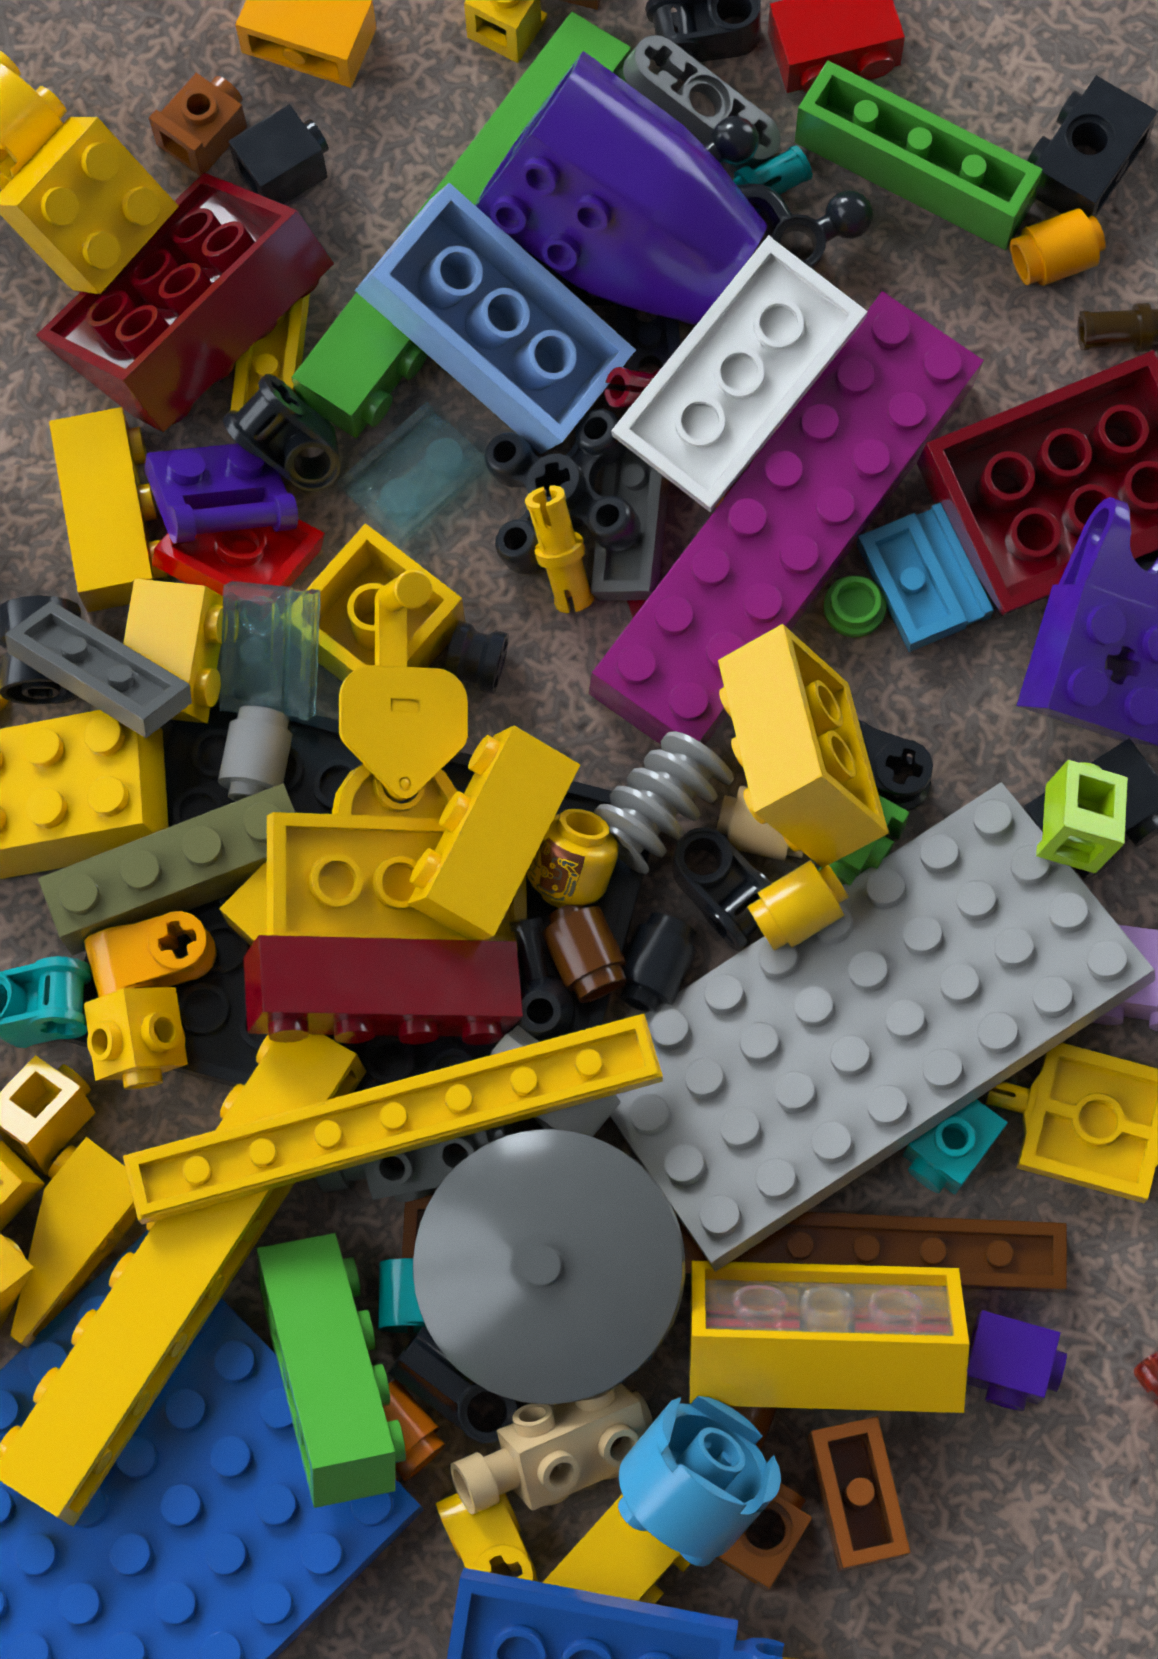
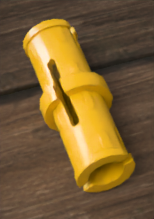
(559, 549)

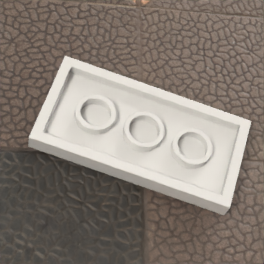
(739, 373)

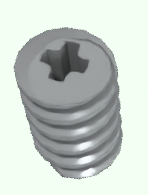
(659, 794)

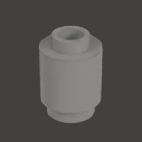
(255, 752)

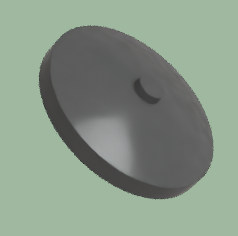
(549, 1266)

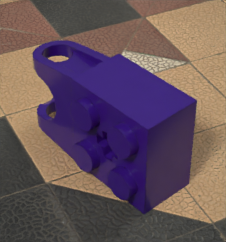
(1096, 613)

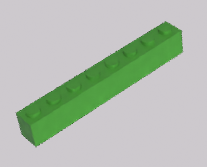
(362, 352)

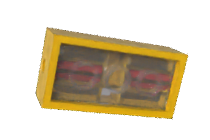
(828, 1336)

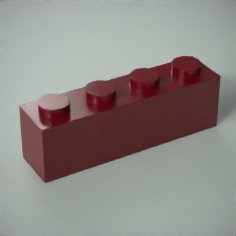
(381, 988)

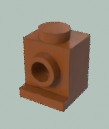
(201, 138)

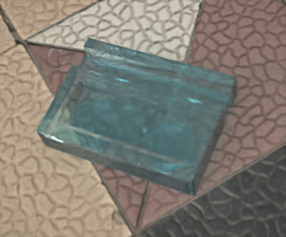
(413, 474)
(269, 648)

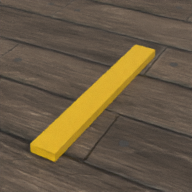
(392, 1119)

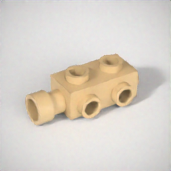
(554, 1450)

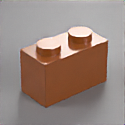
(858, 1494)

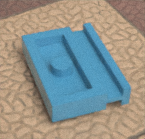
(924, 577)

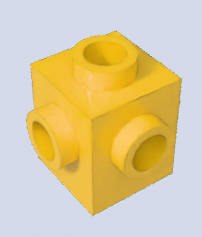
(135, 1036)

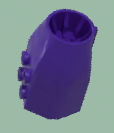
(622, 199)

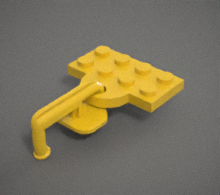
(355, 866)

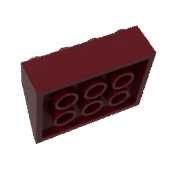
(190, 300)
(1037, 472)

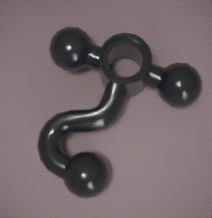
(845, 216)

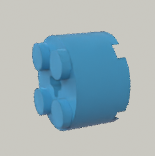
(697, 1479)

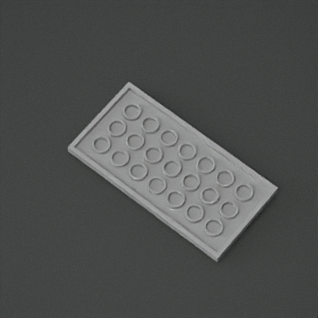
(868, 1034)

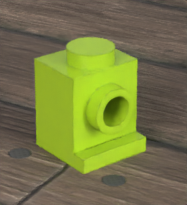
(1083, 816)

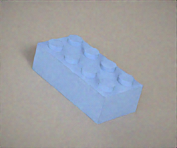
(495, 319)

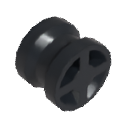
(477, 656)

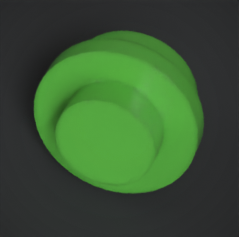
(854, 606)

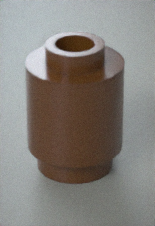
(584, 951)

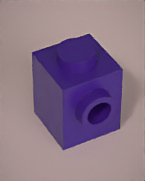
(1013, 1360)

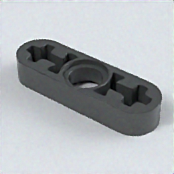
(727, 102)

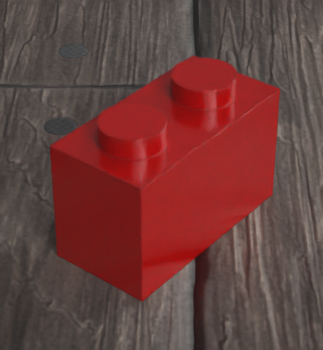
(849, 33)

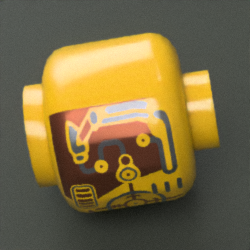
(574, 859)

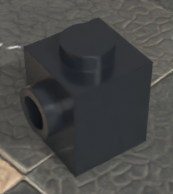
(280, 156)

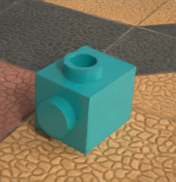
(954, 1147)

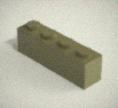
(163, 870)

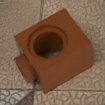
(764, 1565)

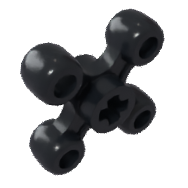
(516, 464)

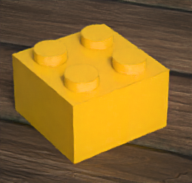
(85, 204)
(348, 606)

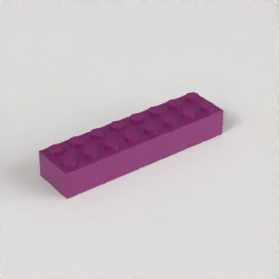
(787, 520)

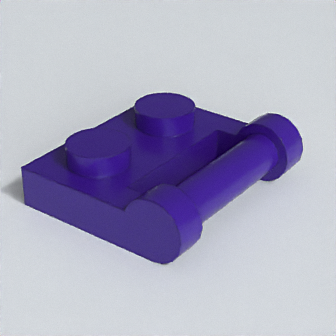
(217, 492)

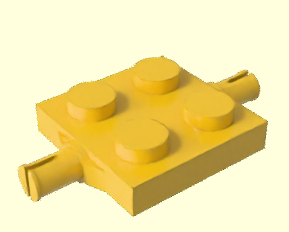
(1088, 1121)

